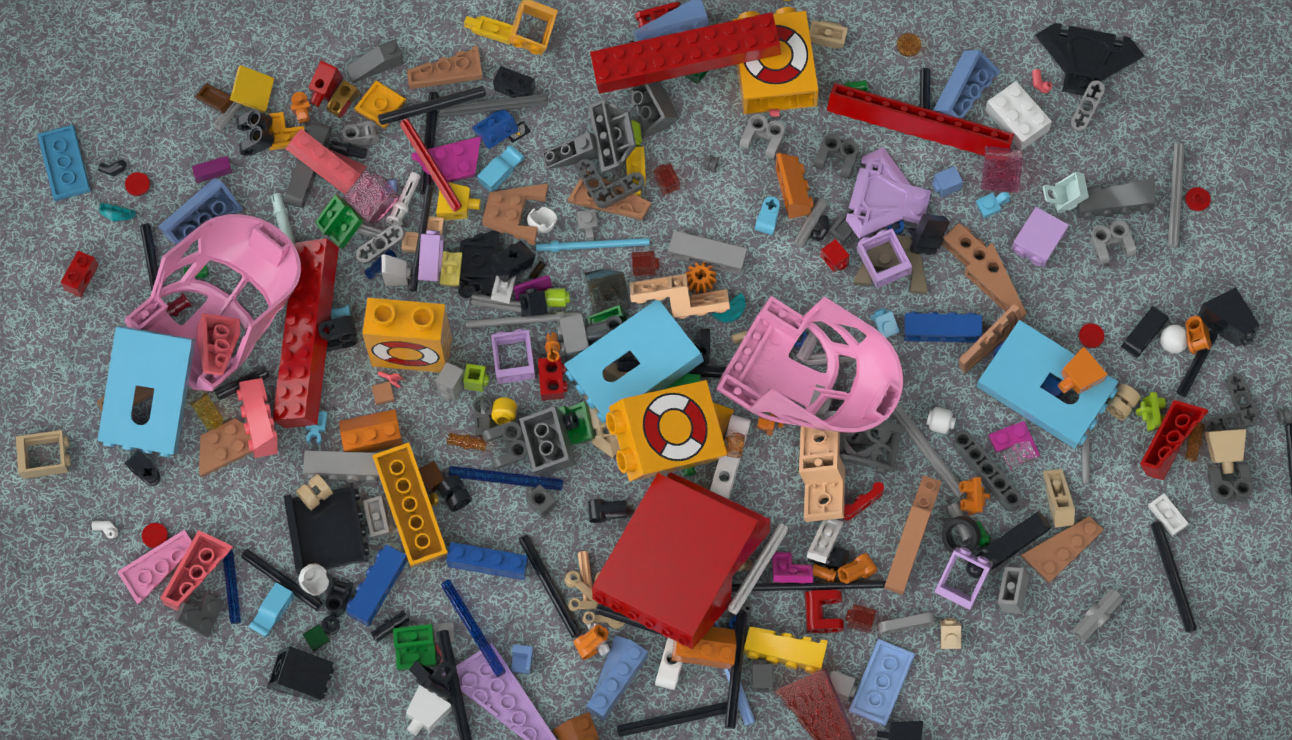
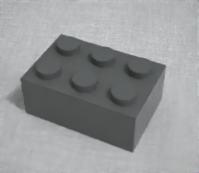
(547, 441)

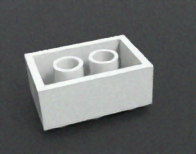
(1018, 114)

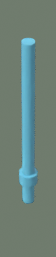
(555, 246)

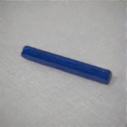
(231, 588)

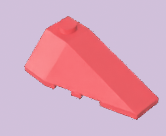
(216, 341)

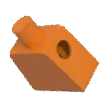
(1081, 373)

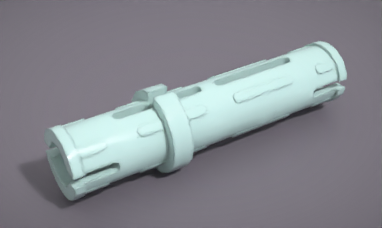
(280, 213)

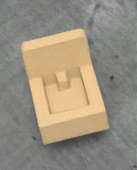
(950, 634)

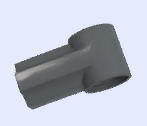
(599, 330)

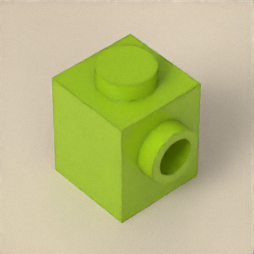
(475, 378)

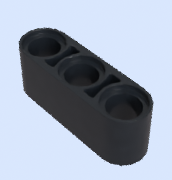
(1145, 331)

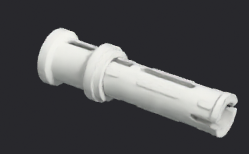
(399, 206)

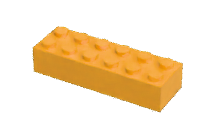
(410, 505)

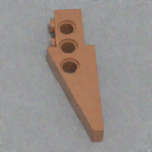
(994, 284)
(912, 535)

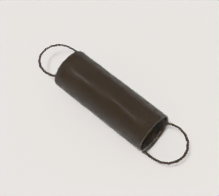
(540, 266)

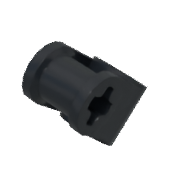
(141, 466)
(338, 593)

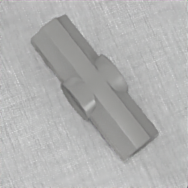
(1097, 615)

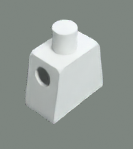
(426, 711)

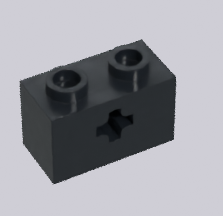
(513, 83)
(512, 261)

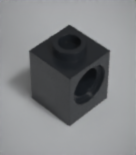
(533, 302)

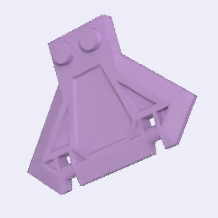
(884, 196)

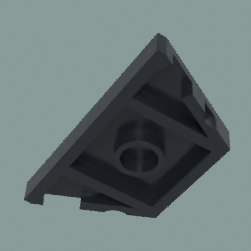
(477, 259)

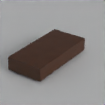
(214, 98)

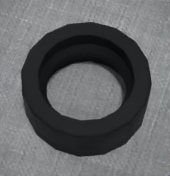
(970, 523)

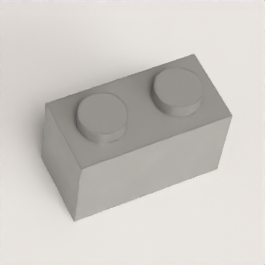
(573, 335)
(450, 382)
(1013, 590)

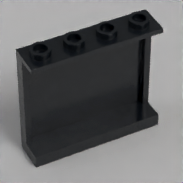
(329, 532)

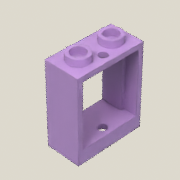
(431, 256)
(890, 274)
(513, 374)
(954, 594)

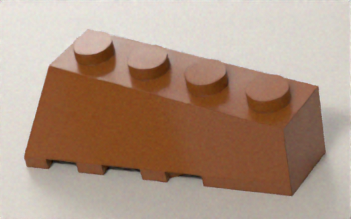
(577, 729)

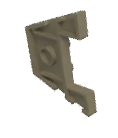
(884, 257)

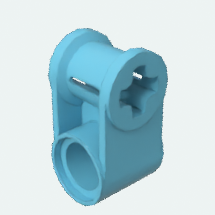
(767, 218)

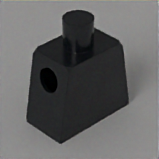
(902, 731)

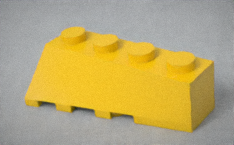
(785, 649)

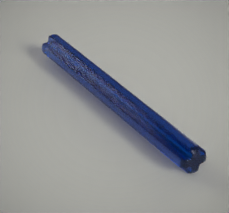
(506, 478)
(473, 628)

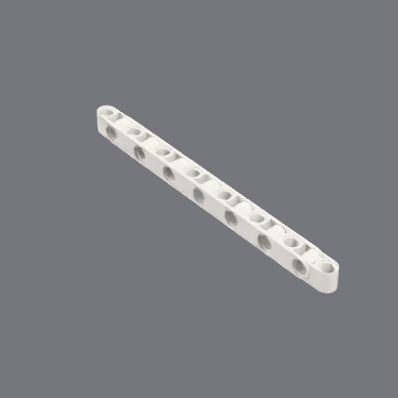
(727, 466)

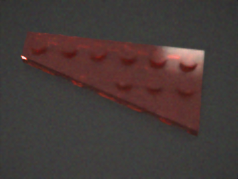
(818, 706)

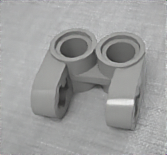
(764, 132)
(1110, 237)

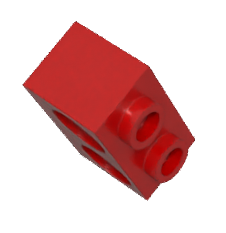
(551, 378)

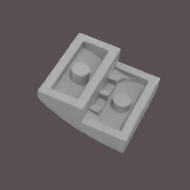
(379, 517)

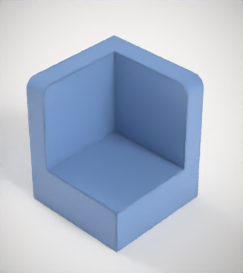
(522, 659)

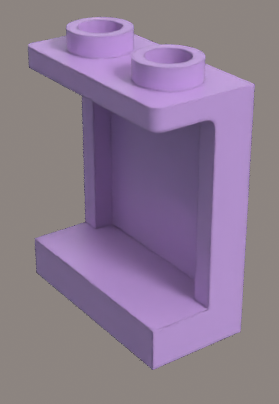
(1039, 237)

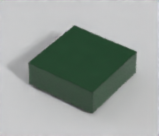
(316, 637)

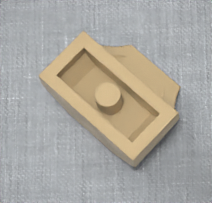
(828, 34)

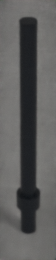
(422, 230)

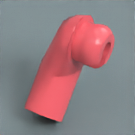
(1038, 83)

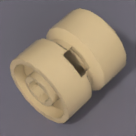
(1123, 401)
(308, 496)

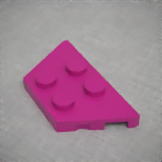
(454, 160)

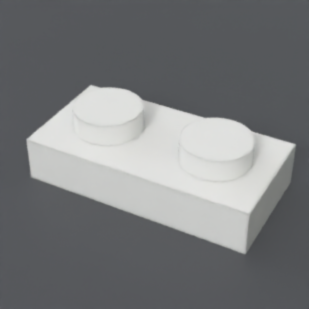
(502, 291)
(1168, 515)

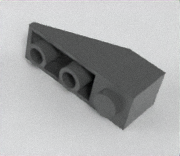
(571, 152)

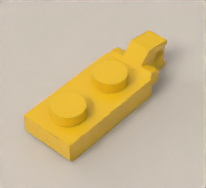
(489, 28)
(636, 163)

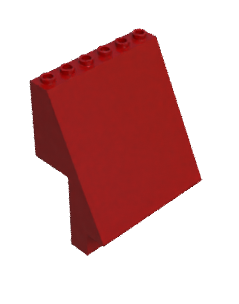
(679, 559)

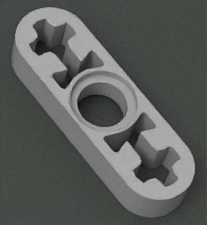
(1076, 116)
(372, 256)
(906, 623)

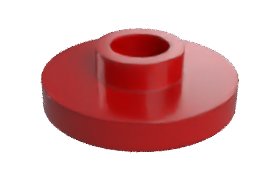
(137, 184)
(1197, 199)
(1091, 335)
(154, 535)

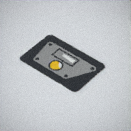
(522, 131)

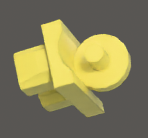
(451, 269)

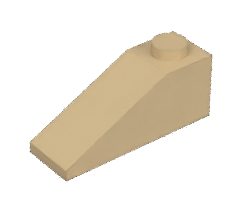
(1059, 498)

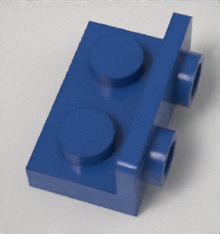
(495, 128)

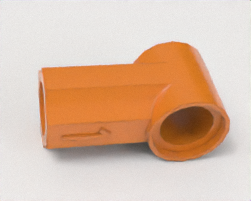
(860, 567)
(589, 642)

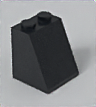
(1230, 318)
(300, 674)

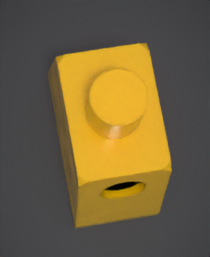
(464, 195)

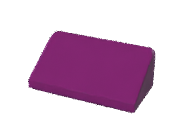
(212, 169)
(541, 283)

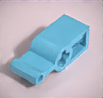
(500, 169)
(271, 609)

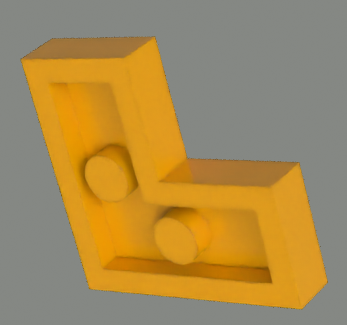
(282, 135)

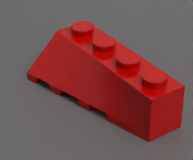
(1170, 437)

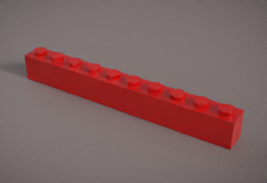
(916, 120)

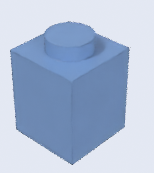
(947, 182)

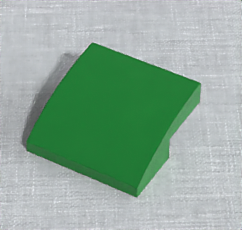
(339, 221)
(585, 430)
(413, 645)

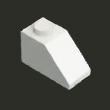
(395, 271)

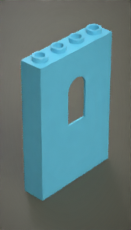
(657, 344)
(151, 362)
(1016, 380)

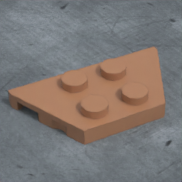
(222, 446)

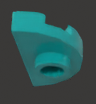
(116, 213)
(736, 310)

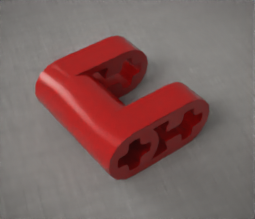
(814, 611)

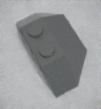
(612, 134)

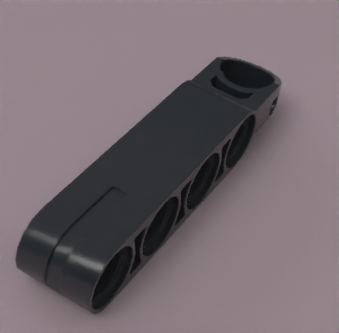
(1011, 543)

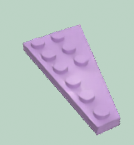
(501, 697)

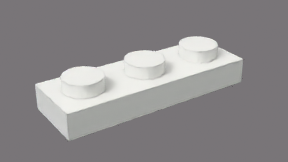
(824, 540)

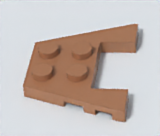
(506, 209)

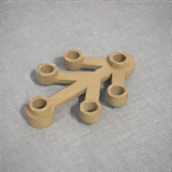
(587, 605)

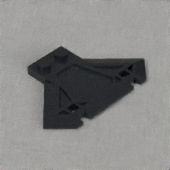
(1087, 55)

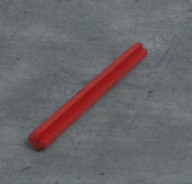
(430, 165)

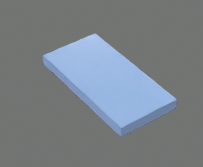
(881, 682)

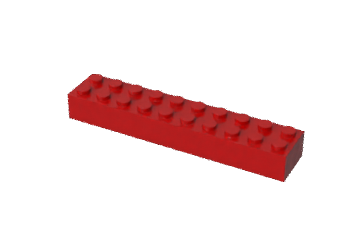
(685, 53)
(302, 348)

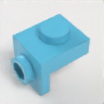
(885, 322)

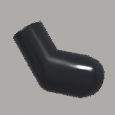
(113, 169)
(823, 230)

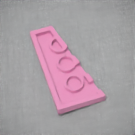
(153, 567)

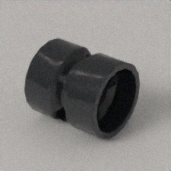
(453, 492)

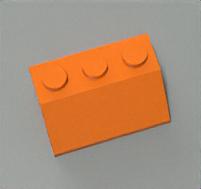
(793, 186)
(371, 432)
(713, 650)

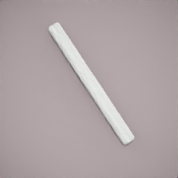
(758, 568)

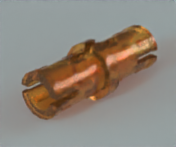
(466, 442)
(1194, 443)

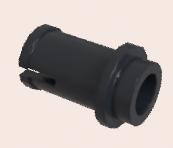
(467, 290)

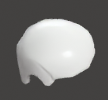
(543, 219)
(1174, 339)
(313, 579)

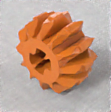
(706, 281)

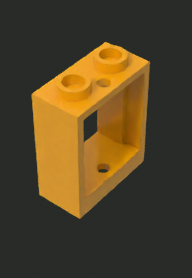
(539, 11)

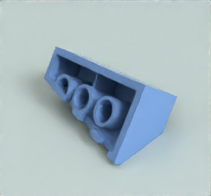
(684, 18)
(966, 83)
(206, 204)
(618, 672)

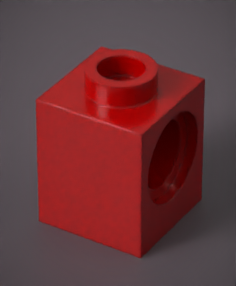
(835, 256)

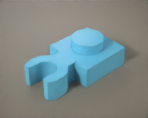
(316, 429)

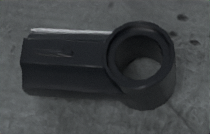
(601, 511)
(836, 559)

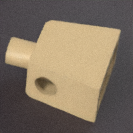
(1226, 447)

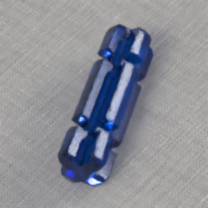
(377, 265)

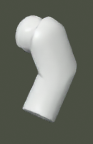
(107, 527)

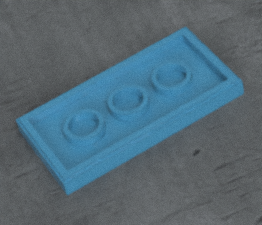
(64, 162)

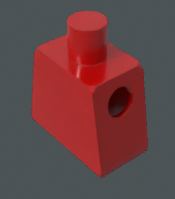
(324, 83)

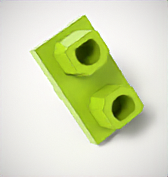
(1151, 409)

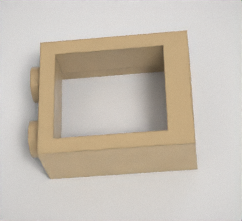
(24, 441)

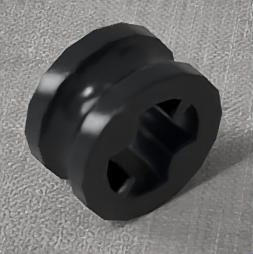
(571, 421)
(336, 623)

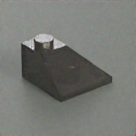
(606, 289)

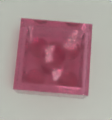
(1001, 169)
(371, 197)

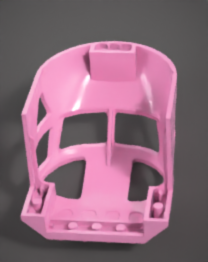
(248, 247)
(764, 365)

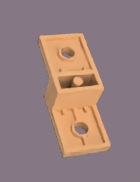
(681, 301)
(822, 474)

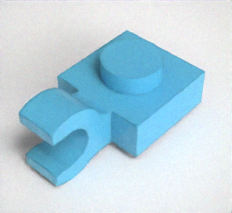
(991, 205)

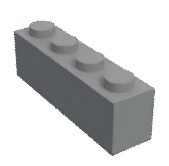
(712, 252)
(340, 466)

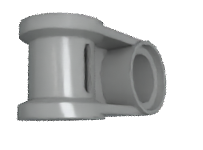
(361, 133)

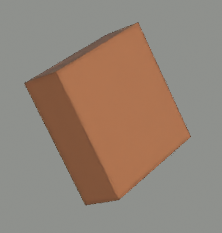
(383, 393)

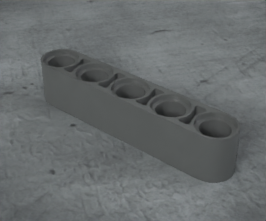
(304, 176)
(985, 461)

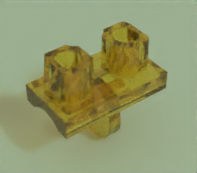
(207, 412)

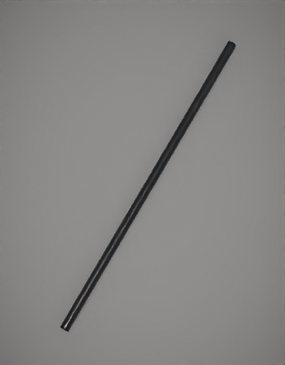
(814, 586)

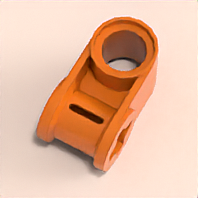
(1197, 334)

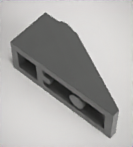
(376, 61)

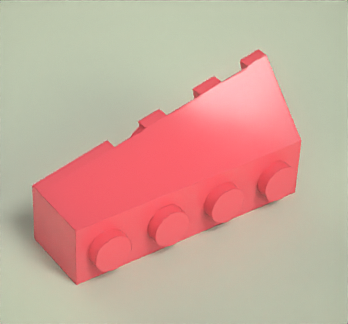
(330, 165)
(258, 418)
(199, 560)

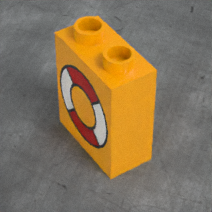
(784, 79)
(407, 334)
(666, 431)

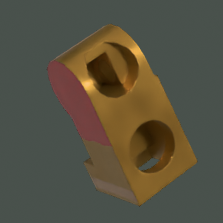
(342, 98)

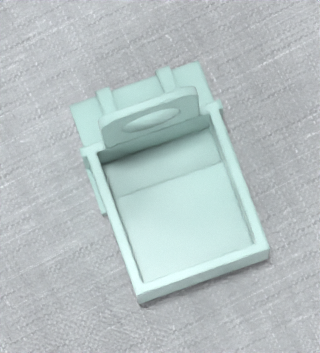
(1067, 192)

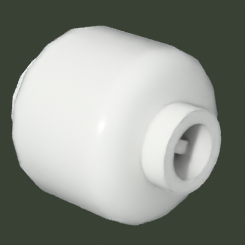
(940, 420)

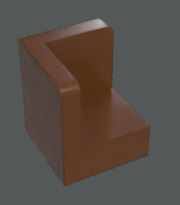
(431, 477)

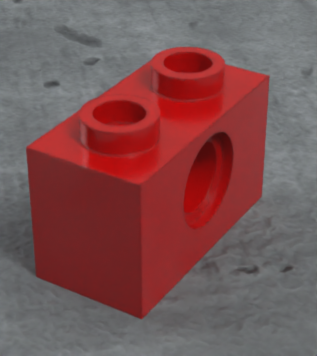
(79, 273)

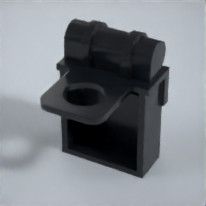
(928, 234)
(432, 679)

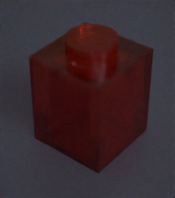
(666, 179)
(644, 263)
(861, 618)

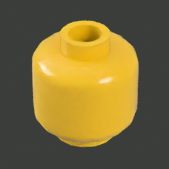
(504, 410)

